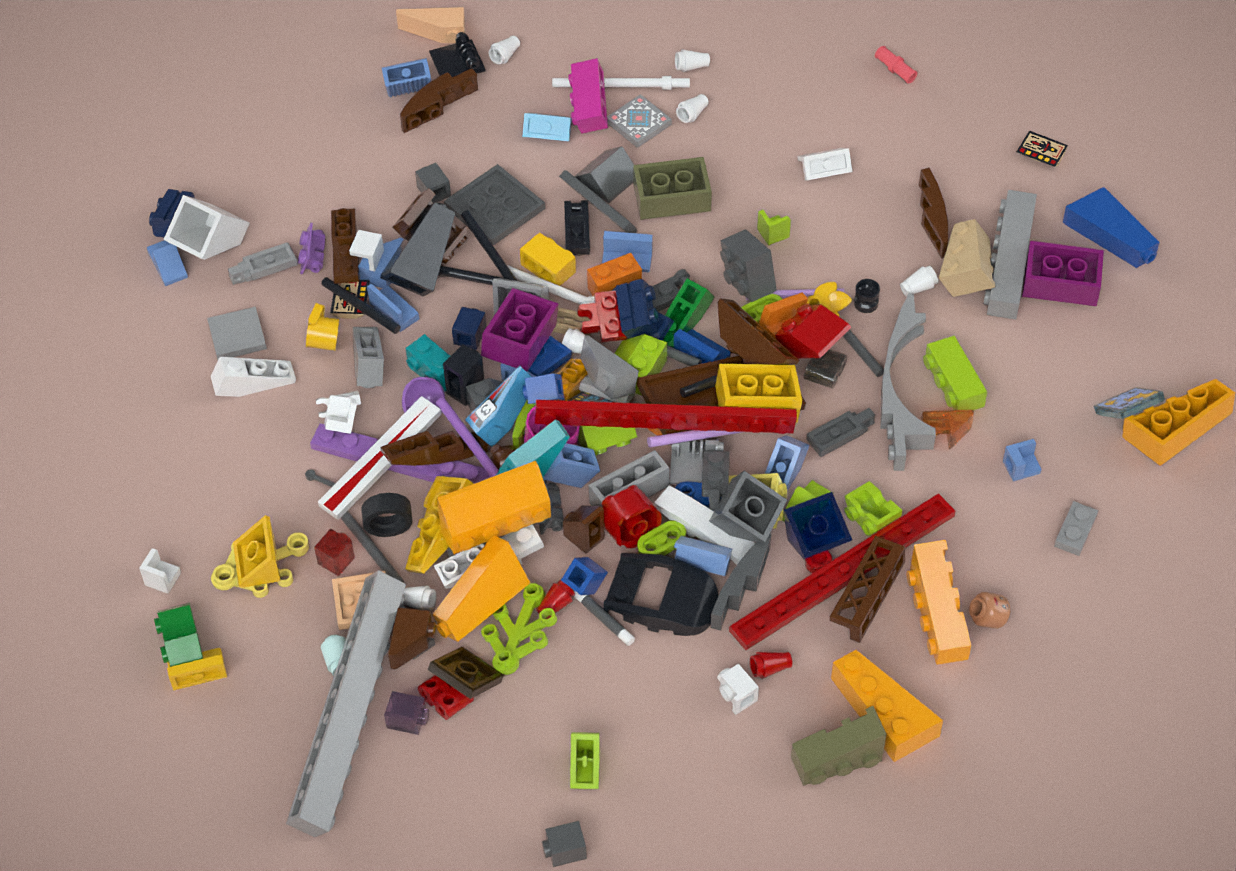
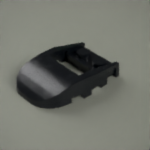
(686, 601)

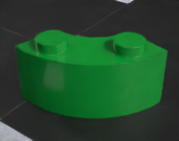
(179, 635)

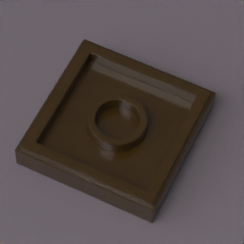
(465, 672)

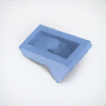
(167, 262)

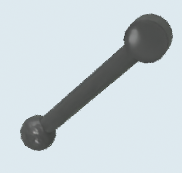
(311, 475)

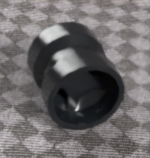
(866, 295)

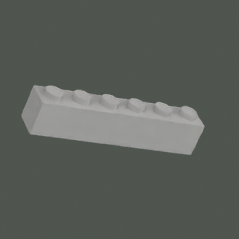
(1011, 254)

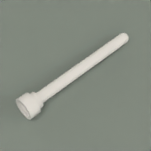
(553, 288)

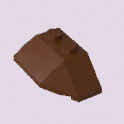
(749, 338)

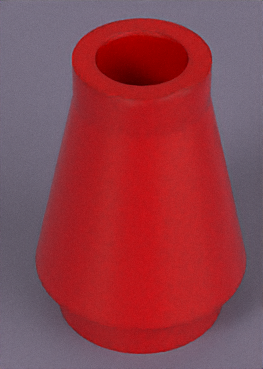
(557, 597)
(768, 663)

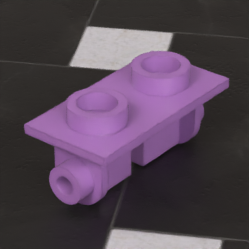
(308, 257)

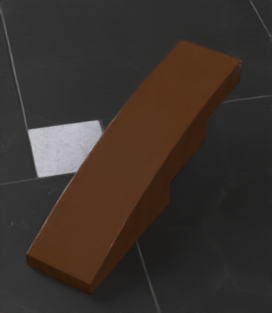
(934, 211)
(429, 450)

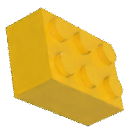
(758, 386)

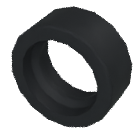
(384, 504)

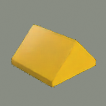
(256, 555)

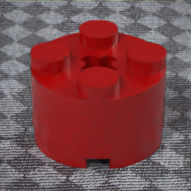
(629, 516)

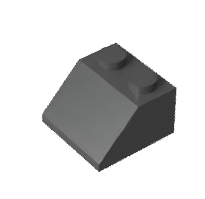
(748, 509)

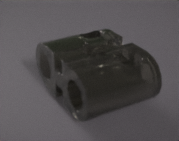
(826, 369)

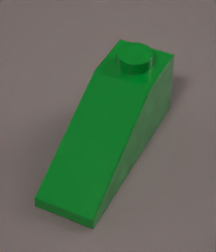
(687, 308)

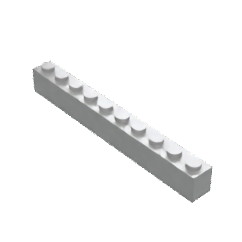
(346, 705)

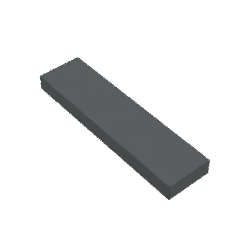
(597, 202)

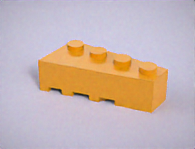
(1174, 425)
(903, 716)

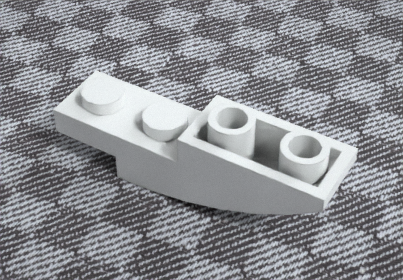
(522, 542)

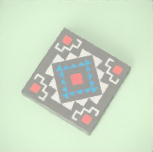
(639, 121)

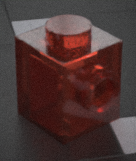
(334, 551)

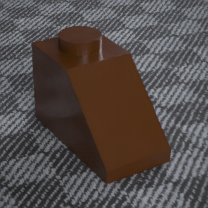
(585, 527)
(410, 635)

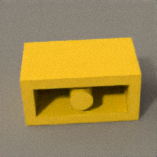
(547, 259)

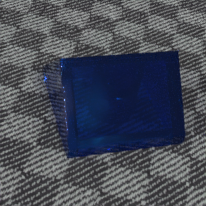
(816, 526)

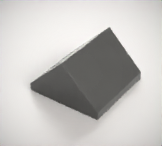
(608, 174)

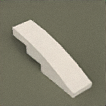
(696, 518)

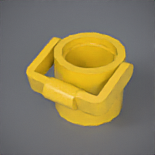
(321, 330)

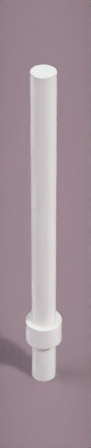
(665, 82)

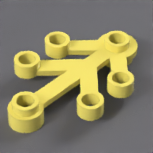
(229, 568)

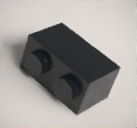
(461, 370)

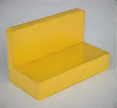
(198, 671)

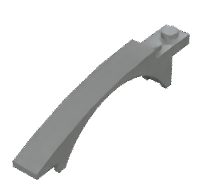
(902, 426)

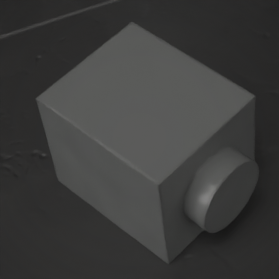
(435, 179)
(564, 844)

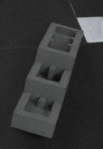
(744, 576)

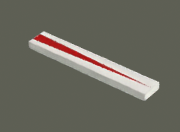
(373, 462)

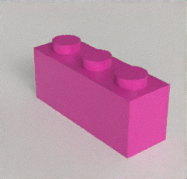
(588, 96)

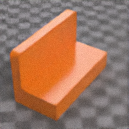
(780, 311)

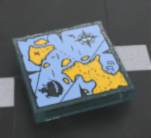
(1129, 403)

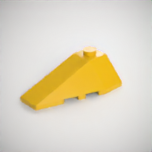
(431, 543)

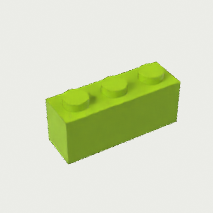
(955, 374)

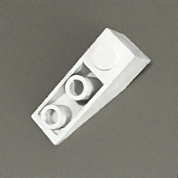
(248, 376)

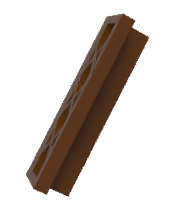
(875, 594)

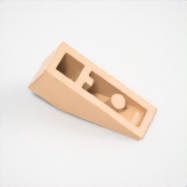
(432, 23)

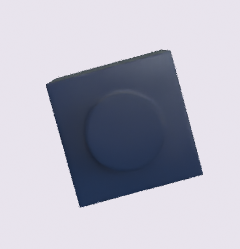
(469, 327)

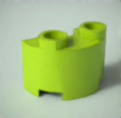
(870, 508)

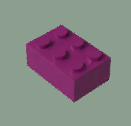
(1063, 273)
(519, 329)

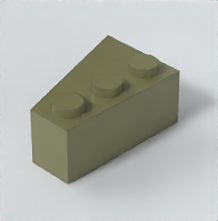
(841, 750)

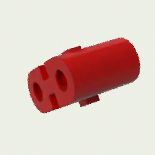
(443, 696)

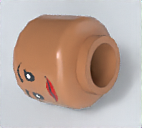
(990, 610)

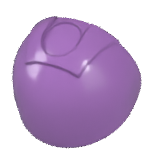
(424, 387)

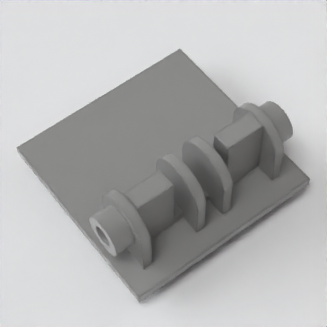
(688, 460)

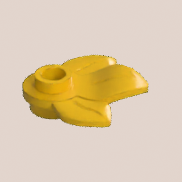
(829, 297)

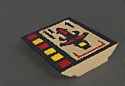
(1042, 149)
(343, 309)

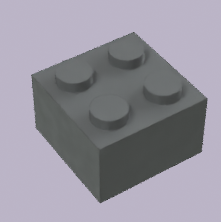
(748, 265)

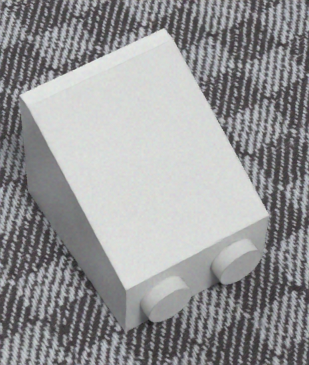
(204, 228)

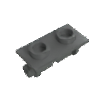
(556, 519)

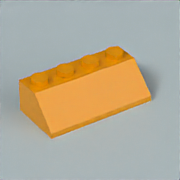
(493, 507)

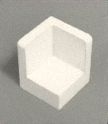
(368, 246)
(340, 414)
(158, 573)

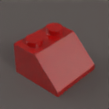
(812, 331)

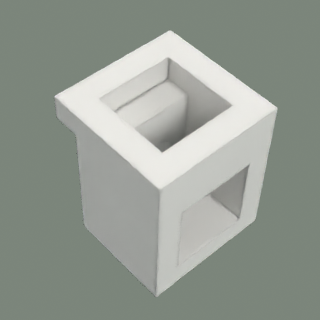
(738, 688)

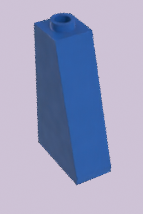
(1111, 226)

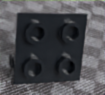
(457, 57)

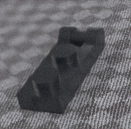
(577, 227)

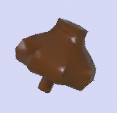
(500, 454)

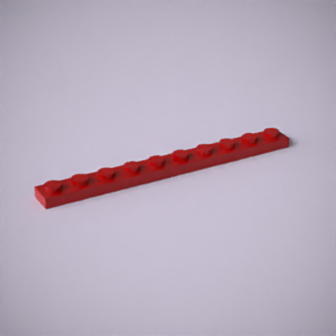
(666, 416)
(837, 573)

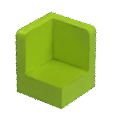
(774, 228)

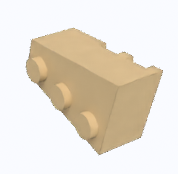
(967, 260)

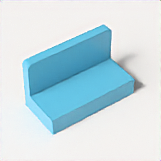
(547, 126)

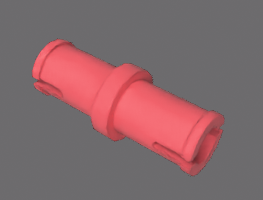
(896, 64)

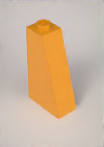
(482, 589)

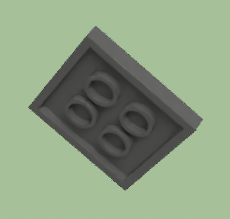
(496, 203)

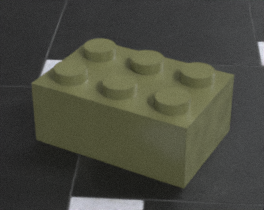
(672, 188)

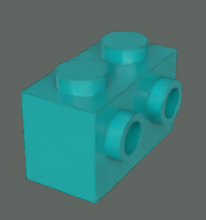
(427, 359)

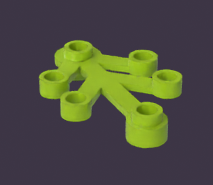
(507, 658)

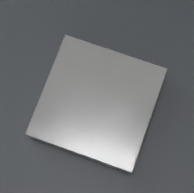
(237, 333)

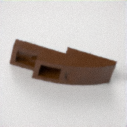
(429, 101)
(343, 234)

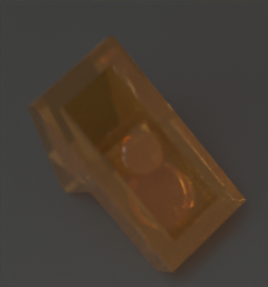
(951, 422)

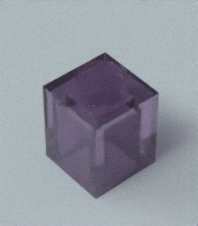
(406, 713)

